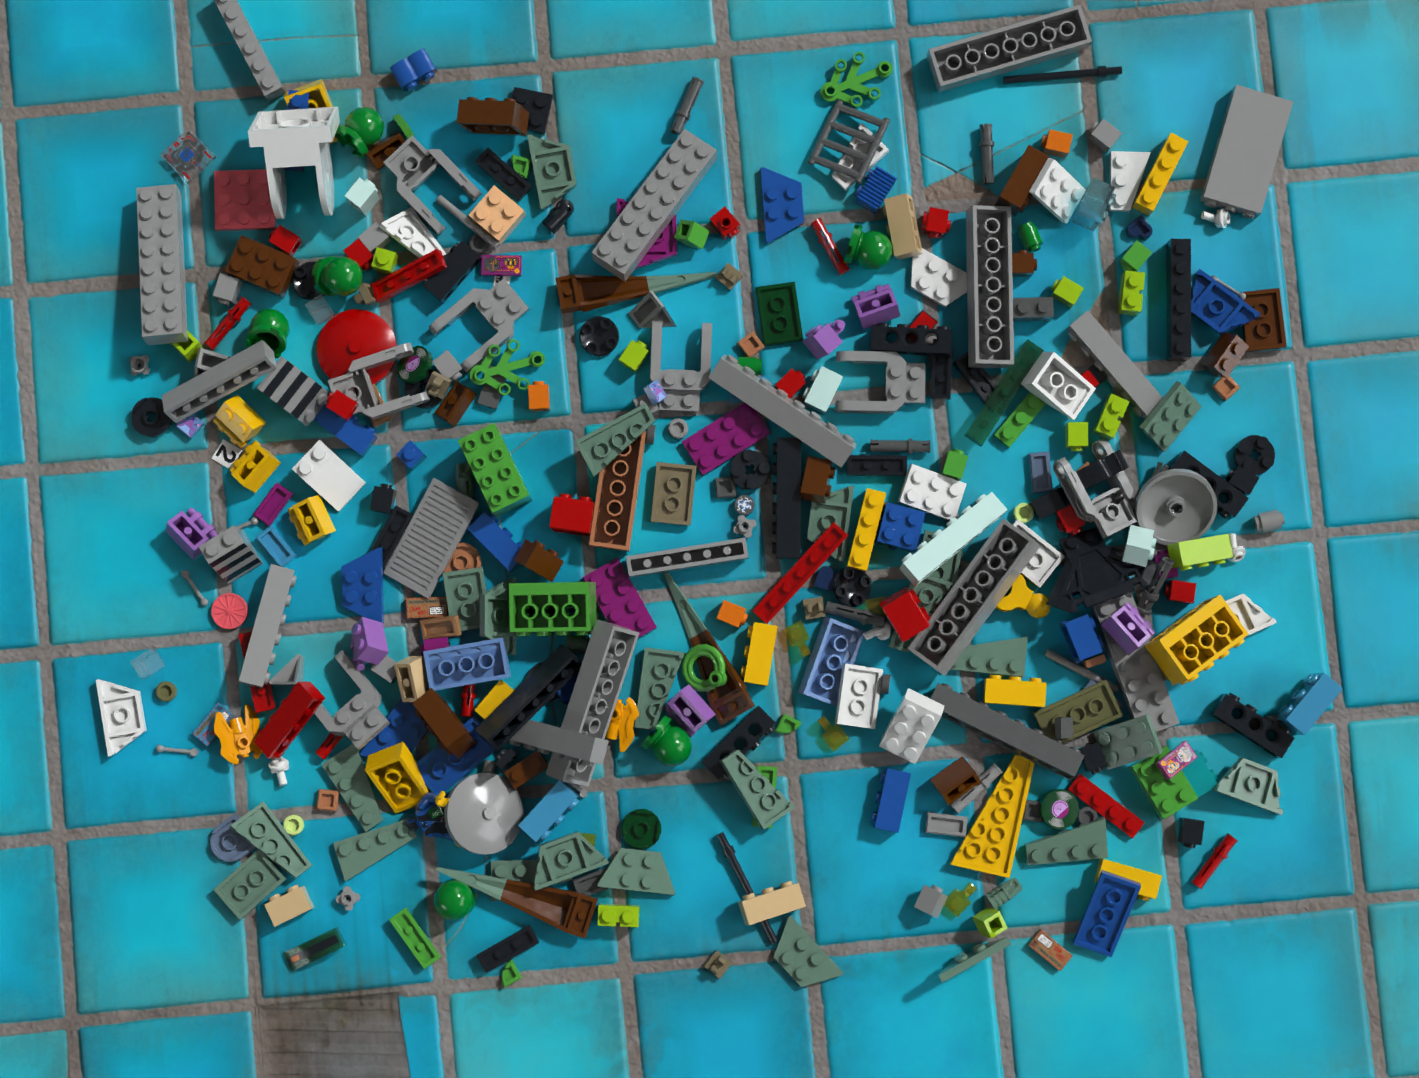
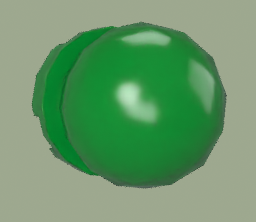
(361, 129)
(869, 249)
(337, 276)
(271, 328)
(669, 744)
(454, 899)

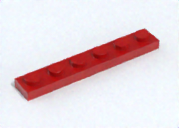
(800, 573)

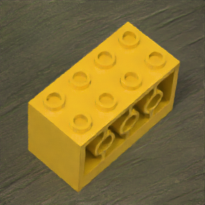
(1197, 640)

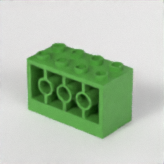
(494, 470)
(555, 595)

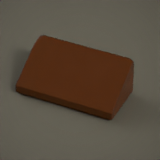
(383, 149)
(455, 403)

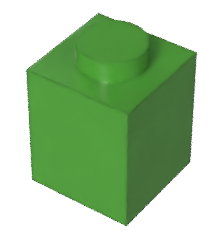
(691, 234)
(1135, 257)
(954, 464)

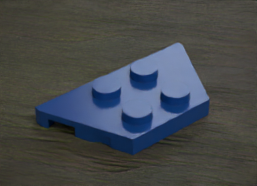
(781, 204)
(1219, 306)
(364, 585)
(403, 727)

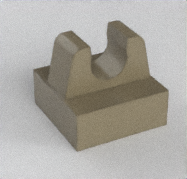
(729, 276)
(365, 295)
(438, 385)
(813, 608)
(718, 964)

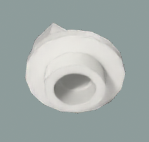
(1221, 218)
(1237, 551)
(881, 633)
(278, 766)

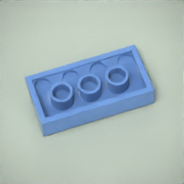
(834, 645)
(467, 664)

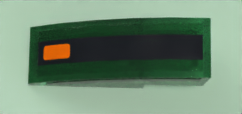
(314, 949)

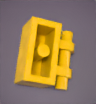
(238, 421)
(254, 466)
(311, 519)

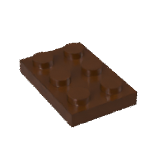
(1267, 330)

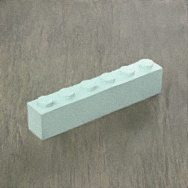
(953, 538)

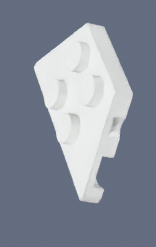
(937, 279)
(1249, 614)
(120, 714)

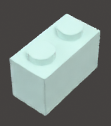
(363, 196)
(823, 389)
(1139, 546)

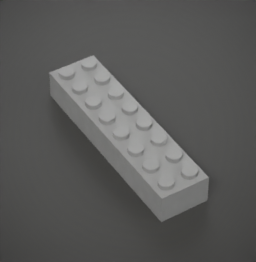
(1009, 48)
(654, 205)
(161, 264)
(989, 287)
(974, 596)
(1137, 673)
(595, 694)

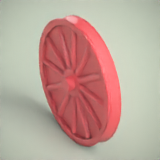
(229, 611)

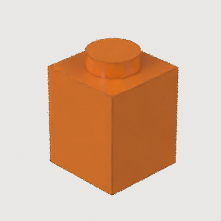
(1056, 143)
(539, 396)
(732, 614)

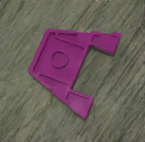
(663, 248)

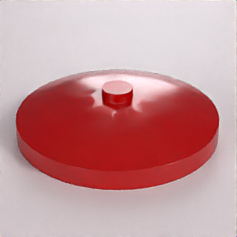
(351, 337)

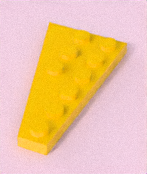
(995, 832)

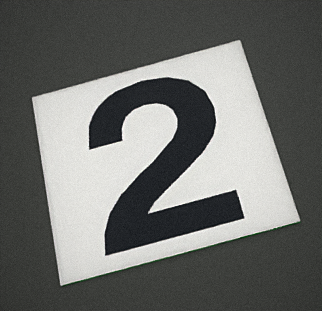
(226, 454)

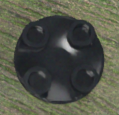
(304, 281)
(599, 336)
(851, 586)

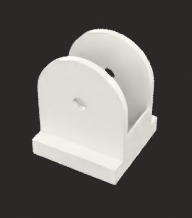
(296, 140)

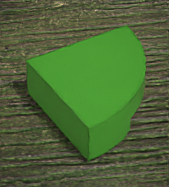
(403, 126)
(521, 165)
(787, 724)
(510, 974)

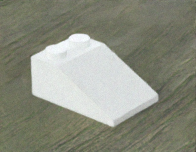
(1058, 384)
(329, 475)

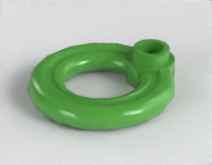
(719, 668)

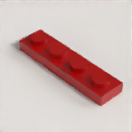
(408, 275)
(262, 697)
(1105, 805)

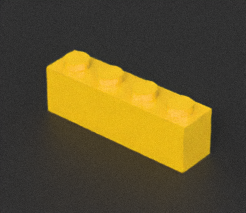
(1160, 174)
(866, 529)

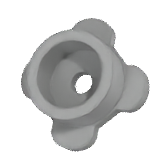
(134, 361)
(747, 532)
(354, 897)

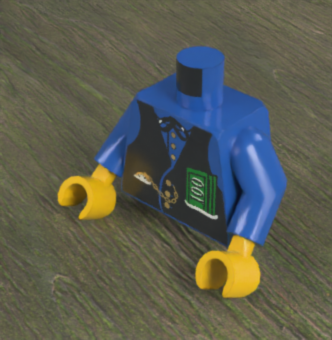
(431, 815)

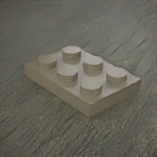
(673, 493)

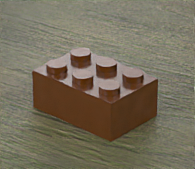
(492, 116)
(1022, 179)
(262, 266)
(443, 724)

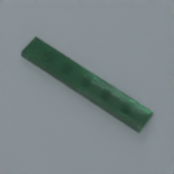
(1003, 393)

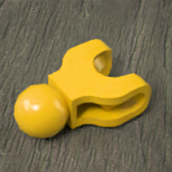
(1023, 598)

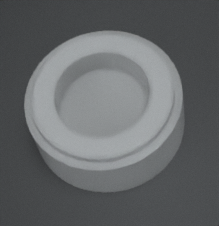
(678, 428)

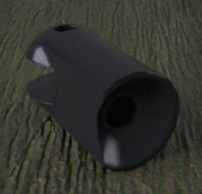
(559, 215)

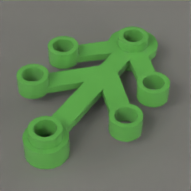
(854, 82)
(503, 367)

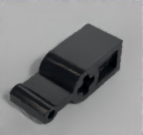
(1102, 469)
(1049, 503)

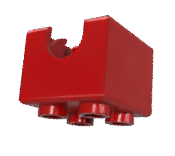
(572, 515)
(905, 613)

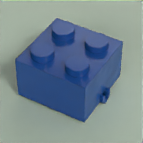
(899, 527)
(1081, 638)

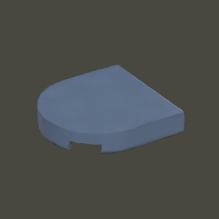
(227, 843)

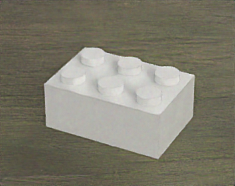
(911, 726)

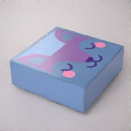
(655, 392)
(190, 425)

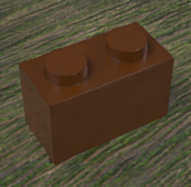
(1225, 355)
(817, 479)
(539, 560)
(526, 769)
(955, 780)

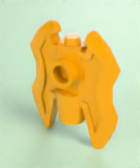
(622, 723)
(239, 737)

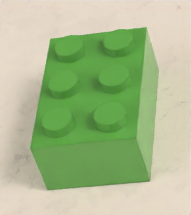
(1163, 794)

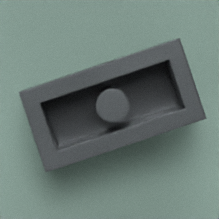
(1033, 309)

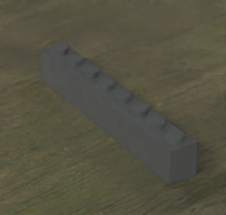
(1007, 732)

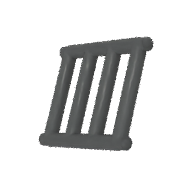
(866, 158)

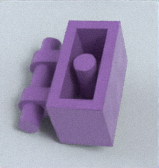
(876, 306)
(824, 339)
(188, 534)
(1128, 628)
(368, 642)
(689, 710)

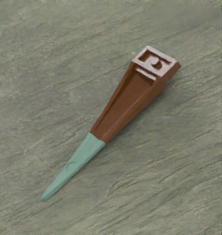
(593, 291)
(726, 700)
(558, 907)

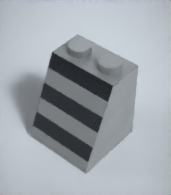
(294, 391)
(231, 554)

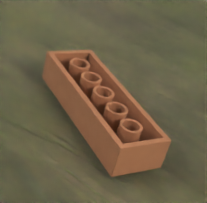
(618, 499)

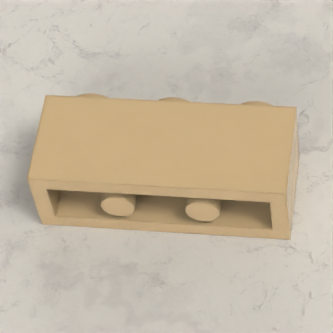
(902, 226)
(771, 903)

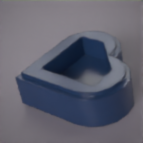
(1139, 228)
(825, 579)

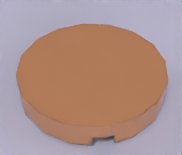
(464, 558)

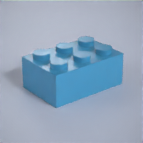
(1309, 703)
(549, 811)

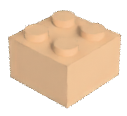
(497, 214)

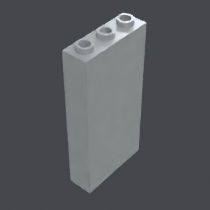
(1246, 151)

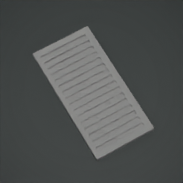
(431, 538)

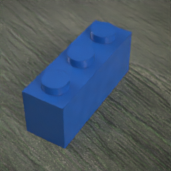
(349, 432)
(496, 540)
(890, 800)

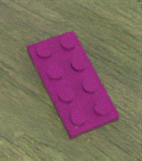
(725, 438)
(619, 598)

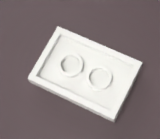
(1057, 190)
(932, 492)
(1043, 561)
(858, 696)

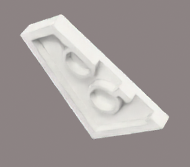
(852, 163)
(1125, 176)
(411, 233)

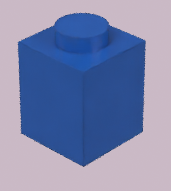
(411, 455)

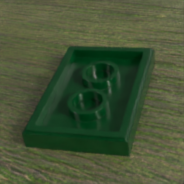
(779, 314)

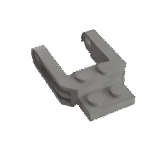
(413, 166)
(498, 306)
(902, 382)
(681, 386)
(359, 387)
(1108, 510)
(359, 717)

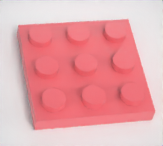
(242, 201)

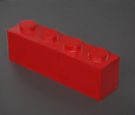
(289, 719)

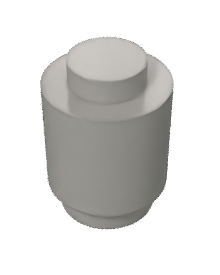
(1268, 521)

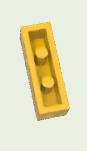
(759, 653)
(1014, 691)
(1149, 881)

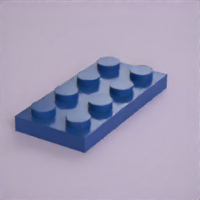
(442, 771)
(1106, 913)

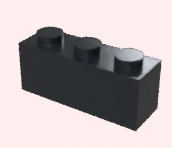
(459, 266)

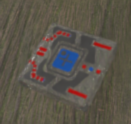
(188, 156)

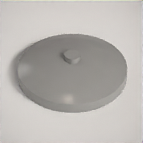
(1176, 506)
(483, 813)

